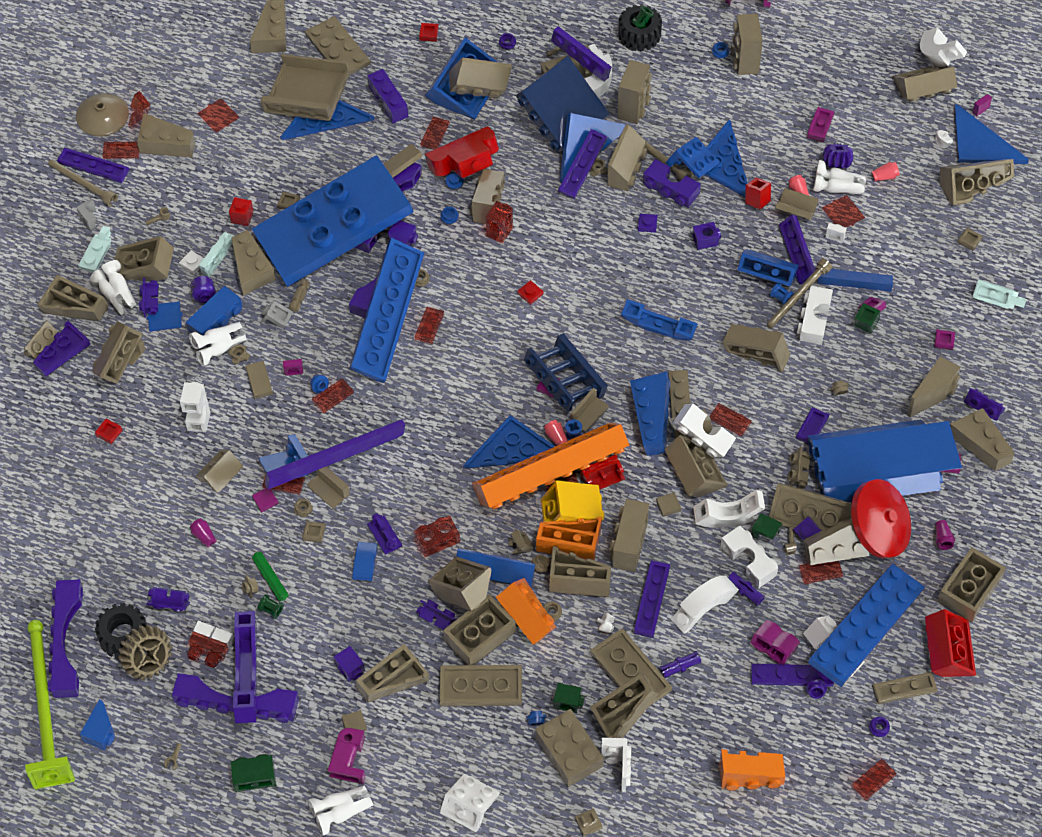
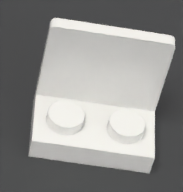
(617, 750)
(468, 802)

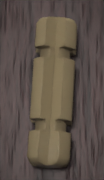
(299, 295)

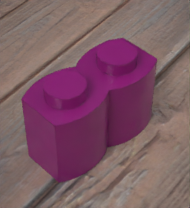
(775, 642)

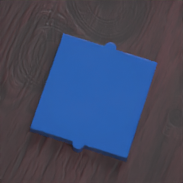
(166, 318)

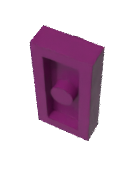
(820, 124)

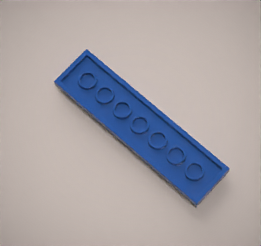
(386, 311)
(866, 625)

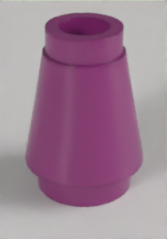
(202, 532)
(944, 537)

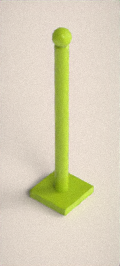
(51, 770)

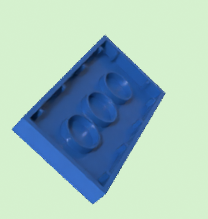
(332, 220)

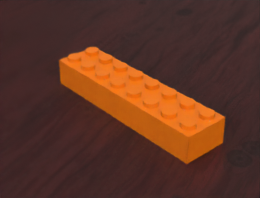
(550, 464)

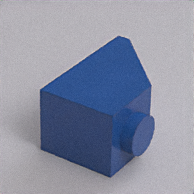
(98, 728)

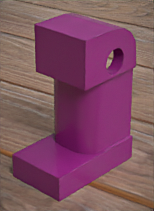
(344, 754)

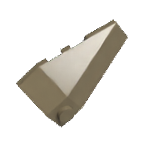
(966, 180)

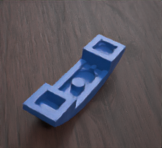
(657, 323)

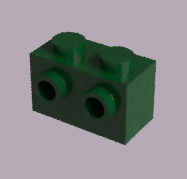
(253, 773)

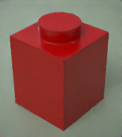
(758, 193)
(241, 211)

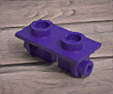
(149, 304)
(978, 401)
(384, 534)
(177, 600)
(430, 611)

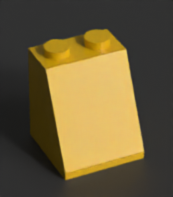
(571, 502)

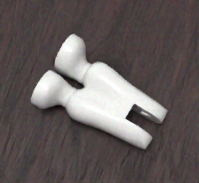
(838, 180)
(116, 288)
(219, 340)
(341, 807)

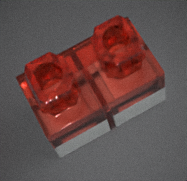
(211, 642)

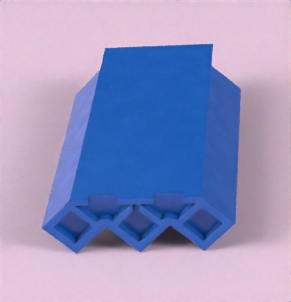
(899, 453)

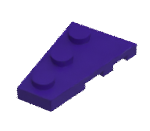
(63, 348)

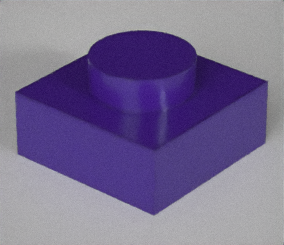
(647, 223)
(807, 528)

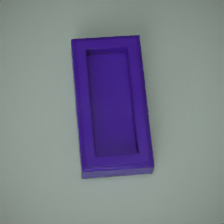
(812, 425)

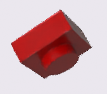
(429, 32)
(530, 292)
(108, 431)

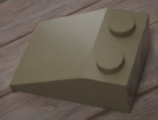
(145, 259)
(935, 386)

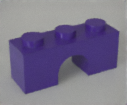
(383, 88)
(682, 192)

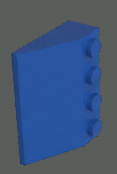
(440, 92)

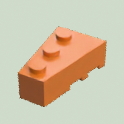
(575, 537)
(526, 610)
(750, 770)

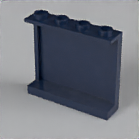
(554, 96)

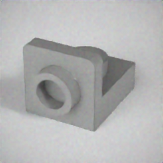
(85, 213)
(276, 314)

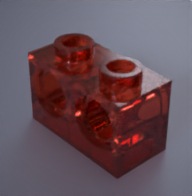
(499, 222)
(439, 540)

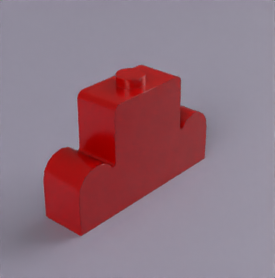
(465, 154)

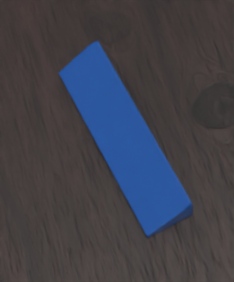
(857, 280)
(502, 568)

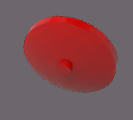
(881, 519)

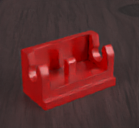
(604, 473)

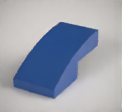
(365, 561)

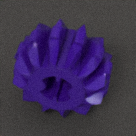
(838, 156)

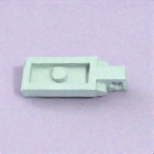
(96, 251)
(216, 254)
(997, 295)

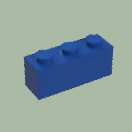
(768, 267)
(215, 312)

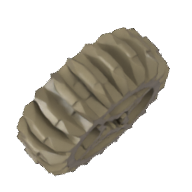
(134, 658)

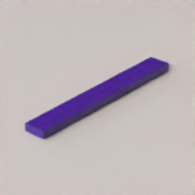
(334, 454)

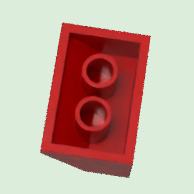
(949, 644)

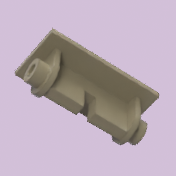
(40, 340)
(799, 460)

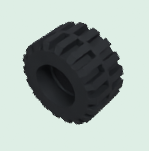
(636, 37)
(113, 618)

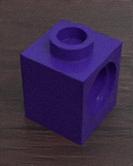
(706, 235)
(349, 664)

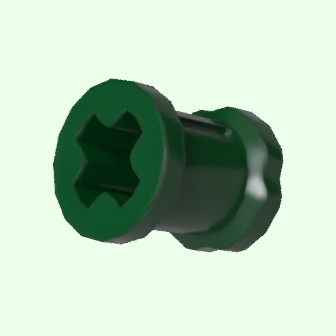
(647, 13)
(270, 606)

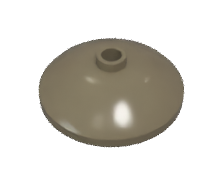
(102, 114)

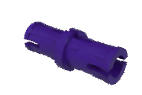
(746, 589)
(680, 664)

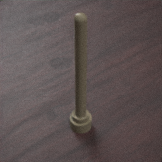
(680, 172)
(106, 196)
(822, 267)

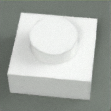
(836, 232)
(191, 262)

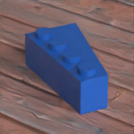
(651, 406)

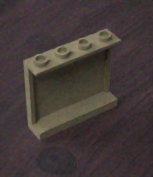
(307, 87)

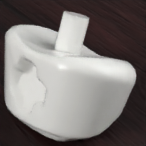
(943, 139)
(606, 623)

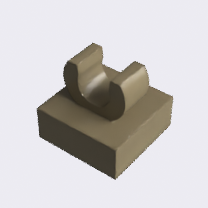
(522, 541)
(588, 822)

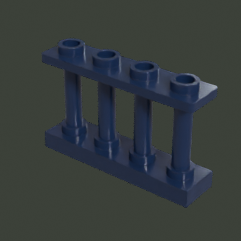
(573, 360)

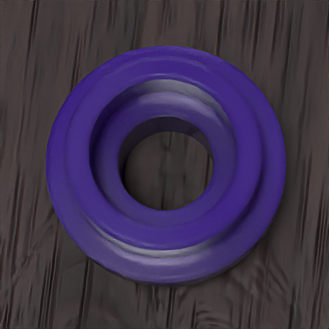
(507, 37)
(816, 688)
(879, 721)

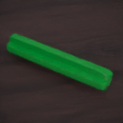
(270, 576)

